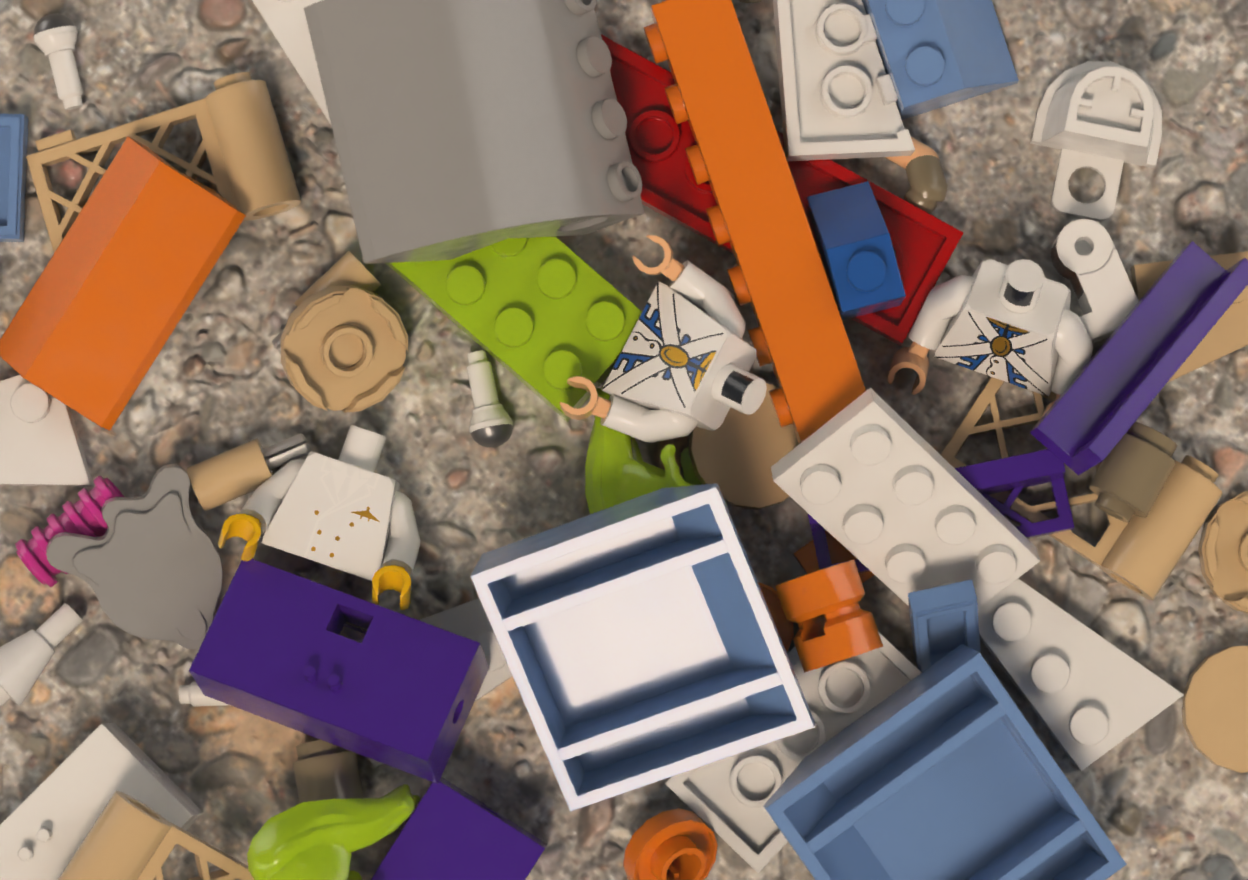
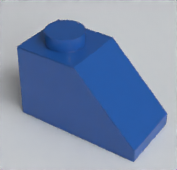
(856, 250)

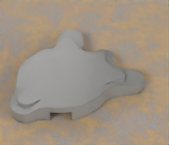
(152, 565)

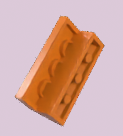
(119, 284)

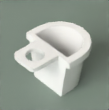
(1098, 121)

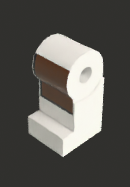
(1097, 275)

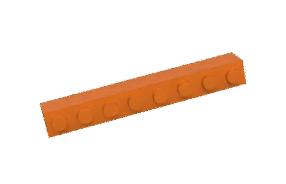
(756, 211)

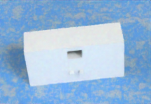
(61, 811)

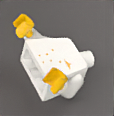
(336, 516)

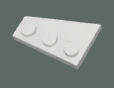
(1069, 674)

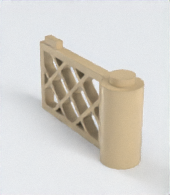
(237, 137)
(1131, 553)
(135, 842)

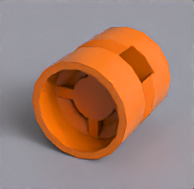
(829, 615)

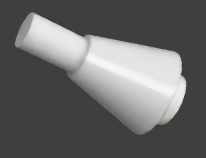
(28, 654)

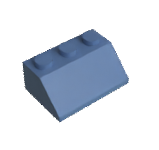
(940, 51)

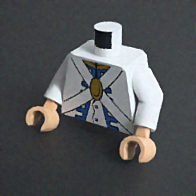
(1000, 325)
(679, 362)

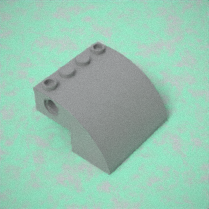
(472, 122)

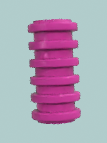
(78, 518)

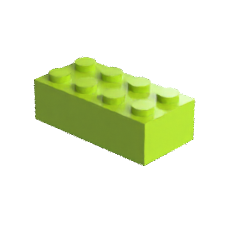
(532, 312)

